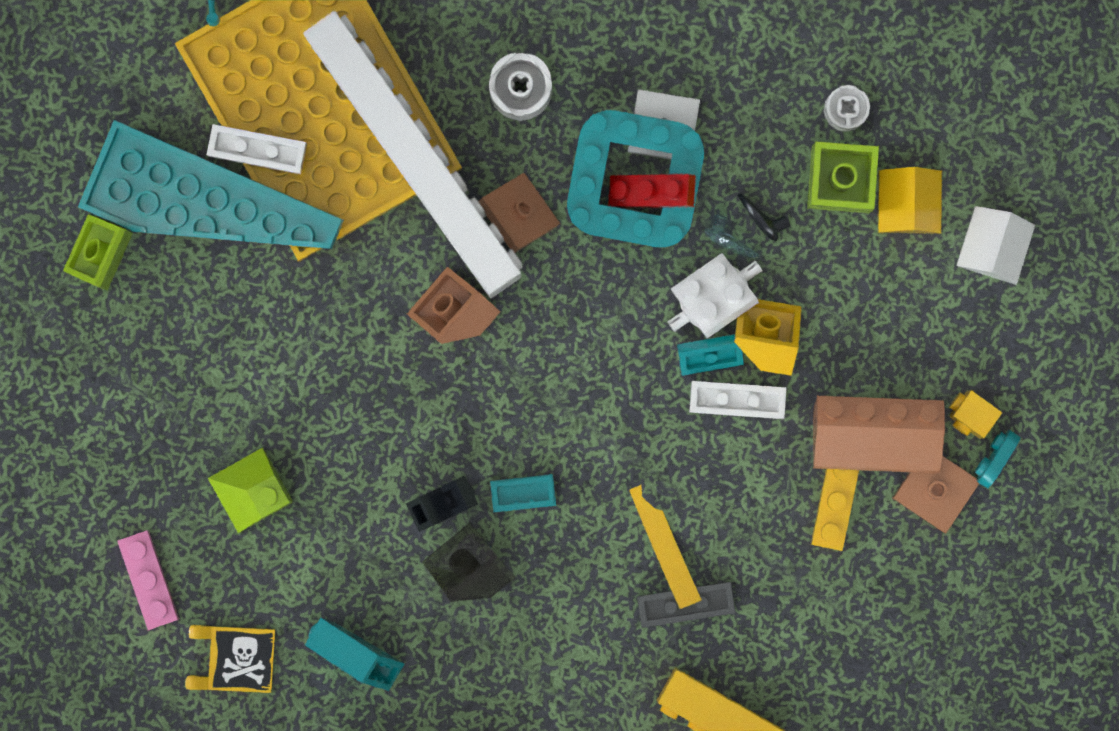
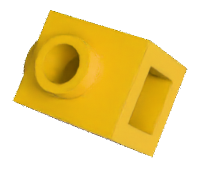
(973, 414)

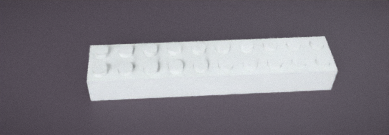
(414, 157)

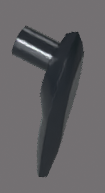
(768, 227)

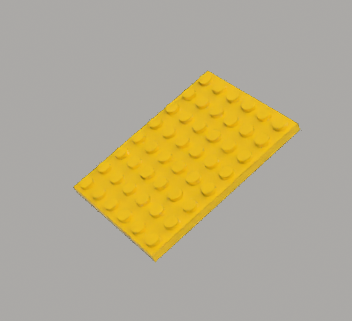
(272, 83)

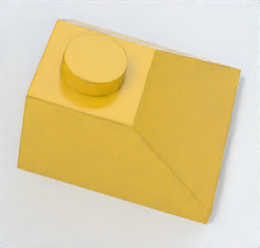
(770, 335)

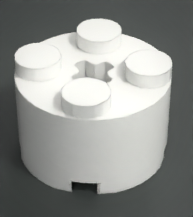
(520, 68)

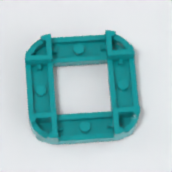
(590, 169)

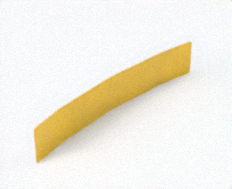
(666, 550)

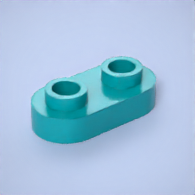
(991, 467)

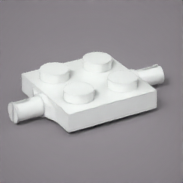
(714, 295)

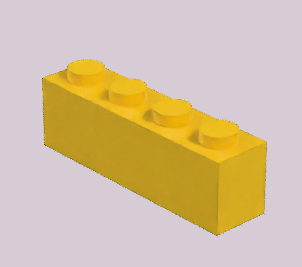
(707, 708)

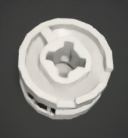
(846, 108)

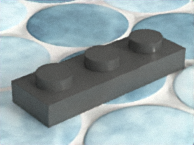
(663, 609)

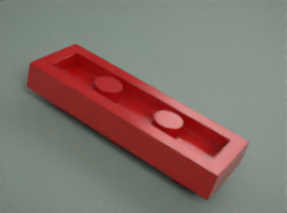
(652, 191)

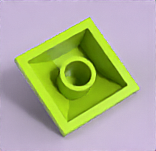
(250, 490)

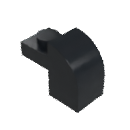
(442, 503)

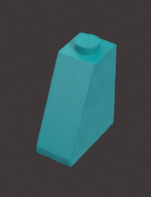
(353, 654)

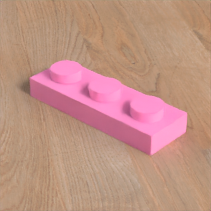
(148, 580)

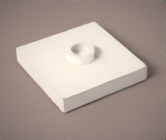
(668, 108)

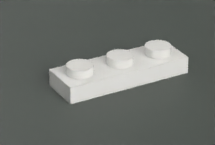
(256, 149)
(737, 400)

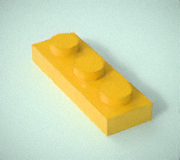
(834, 508)

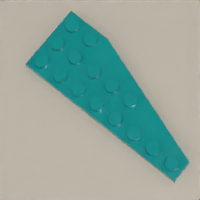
(173, 192)

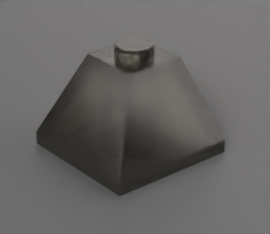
(468, 567)

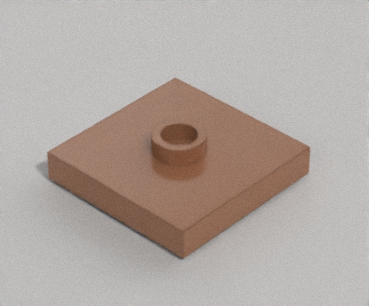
(518, 212)
(937, 496)

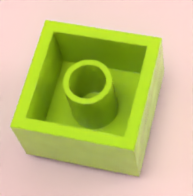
(843, 177)

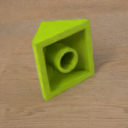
(97, 252)

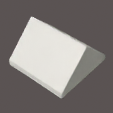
(996, 244)

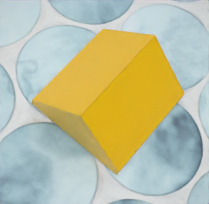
(910, 200)

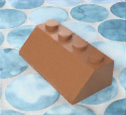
(878, 434)

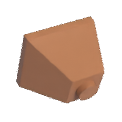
(453, 309)

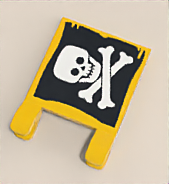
(238, 659)

